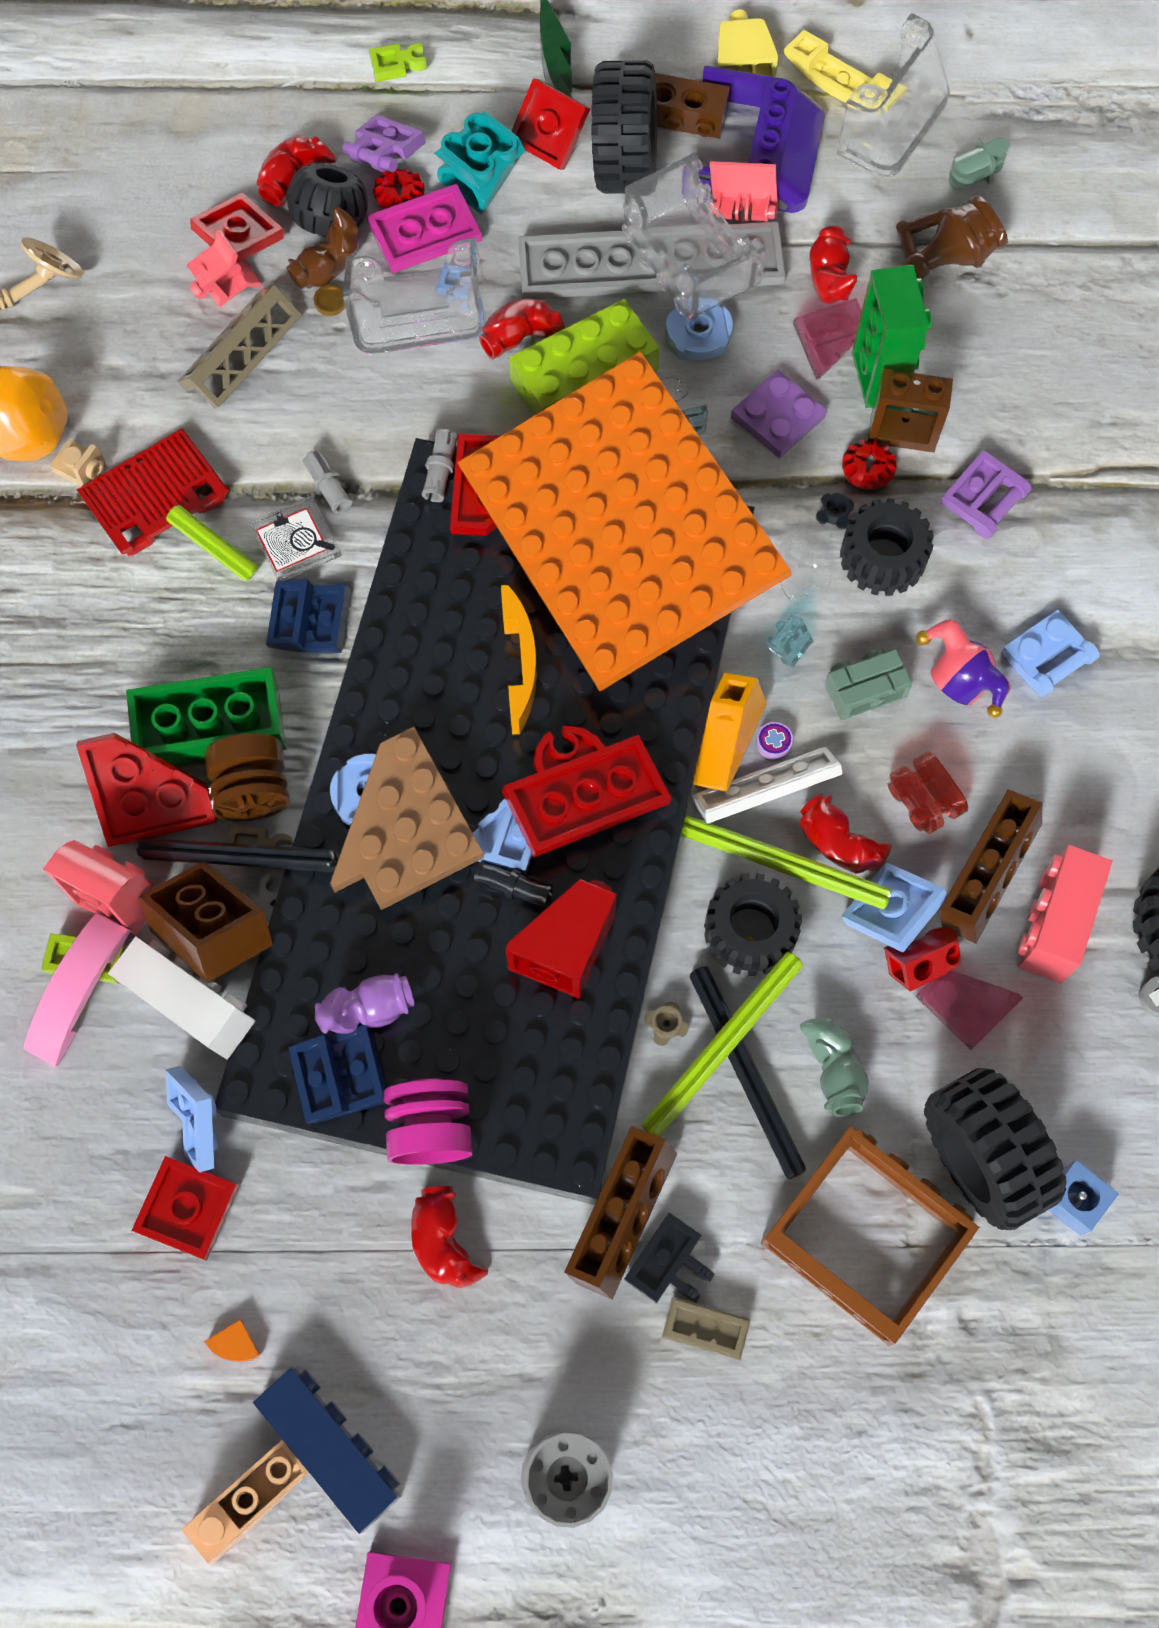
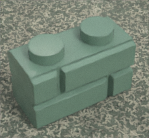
(867, 683)

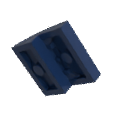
(308, 617)
(338, 1074)

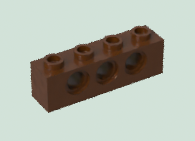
(691, 105)
(991, 865)
(621, 1212)

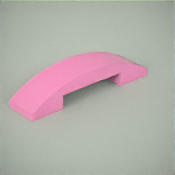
(72, 986)

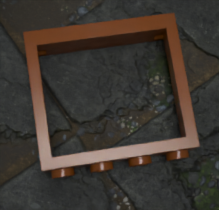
(920, 1191)

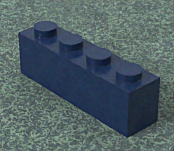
(327, 1449)

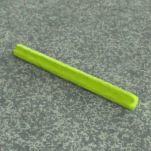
(786, 862)
(722, 1044)

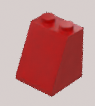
(565, 938)

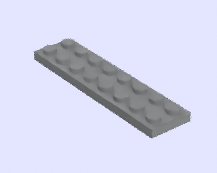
(611, 265)

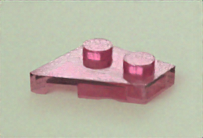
(967, 1005)

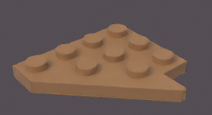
(404, 826)

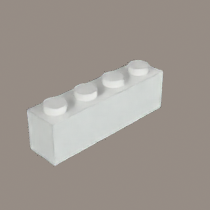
(181, 997)

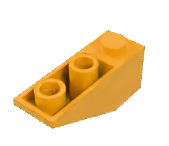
(728, 730)

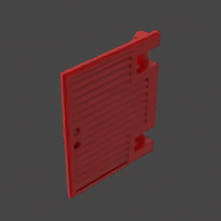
(151, 489)

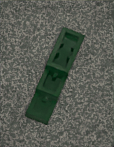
(555, 50)

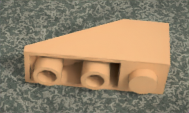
(244, 1503)

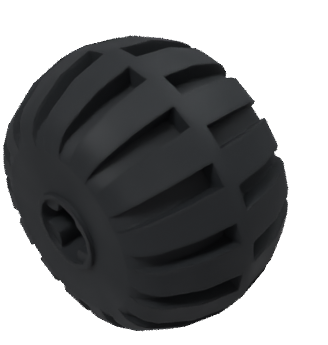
(319, 189)

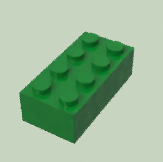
(890, 327)
(190, 715)

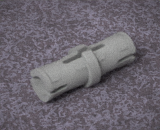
(439, 465)

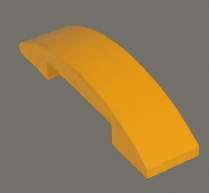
(515, 622)

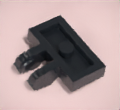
(664, 1257)

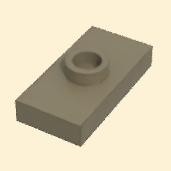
(706, 1328)

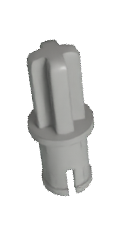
(327, 482)

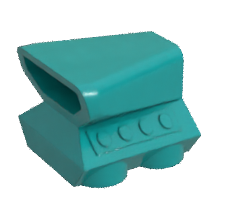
(478, 158)

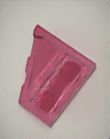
(828, 334)

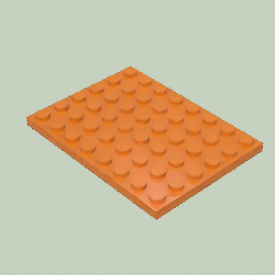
(623, 521)

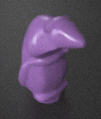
(373, 1003)

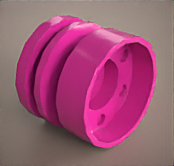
(428, 1128)

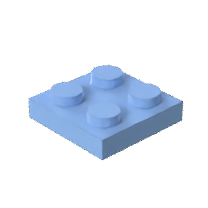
(908, 911)

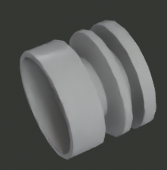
(586, 1493)

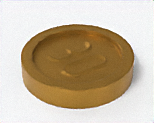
(329, 300)

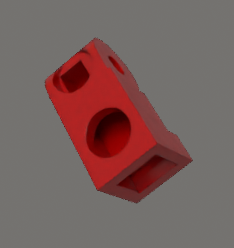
(924, 958)

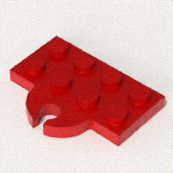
(583, 789)

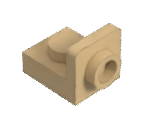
(78, 463)

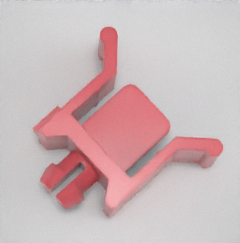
(220, 272)

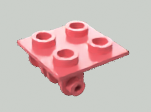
(745, 188)

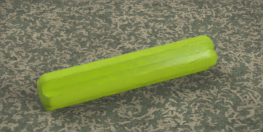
(212, 543)

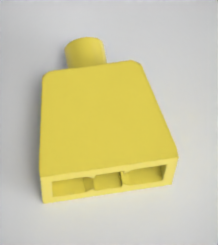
(746, 45)

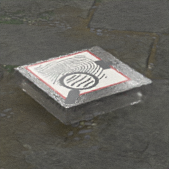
(295, 539)

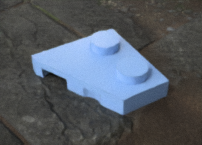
(503, 840)

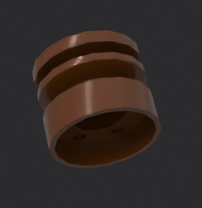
(246, 777)

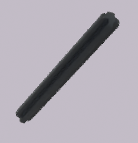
(238, 854)
(750, 1077)

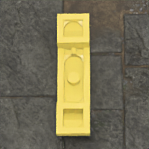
(827, 72)

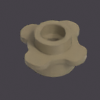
(670, 1013)

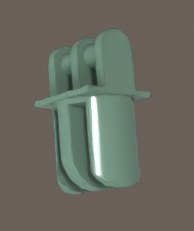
(978, 163)

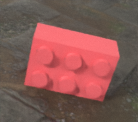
(1063, 914)

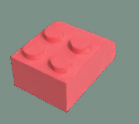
(100, 883)

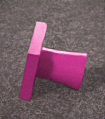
(415, 1580)

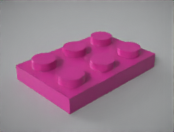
(423, 227)

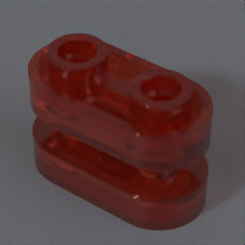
(923, 811)

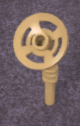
(49, 263)

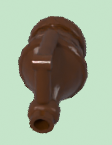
(963, 236)

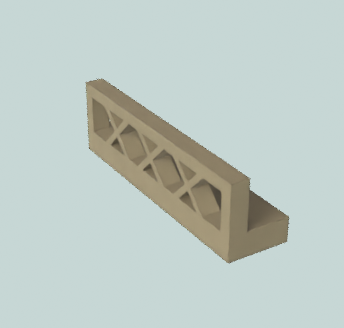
(229, 339)

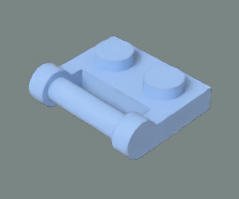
(1043, 644)

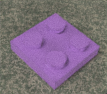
(778, 413)

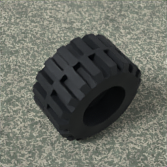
(895, 524)
(755, 895)

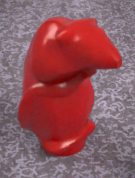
(285, 161)
(828, 265)
(514, 321)
(829, 832)
(433, 1242)

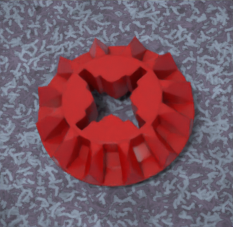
(385, 191)
(881, 472)

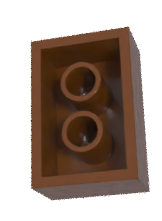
(206, 921)

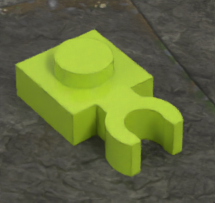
(391, 62)

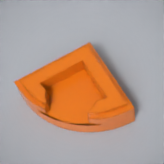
(234, 1343)

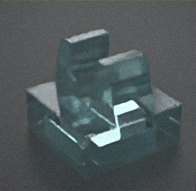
(790, 640)

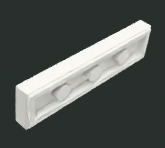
(768, 784)

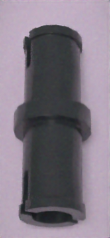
(513, 884)

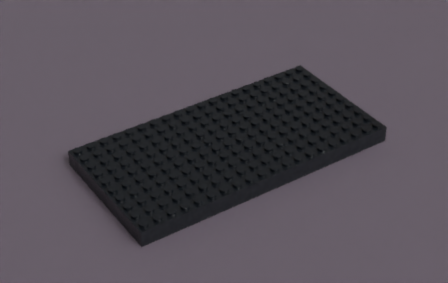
(535, 1060)

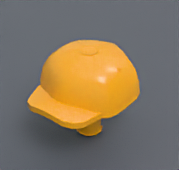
(30, 414)

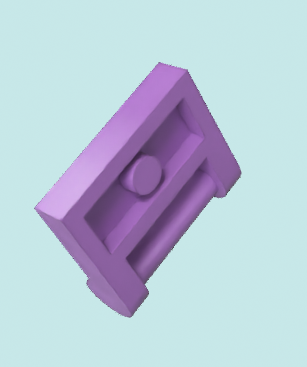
(977, 486)

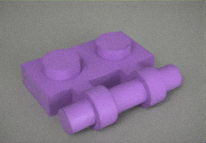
(388, 139)

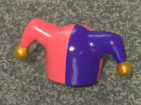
(965, 667)

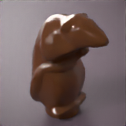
(323, 262)

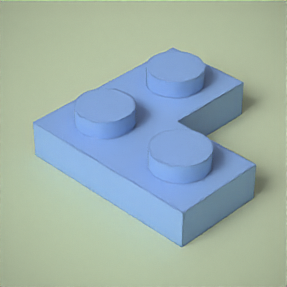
(196, 1112)

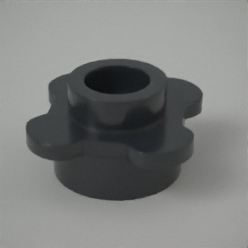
(838, 502)

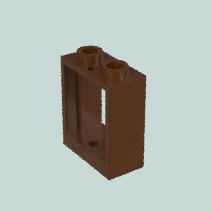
(907, 428)

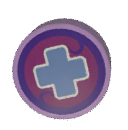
(774, 740)

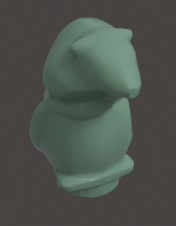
(843, 1074)

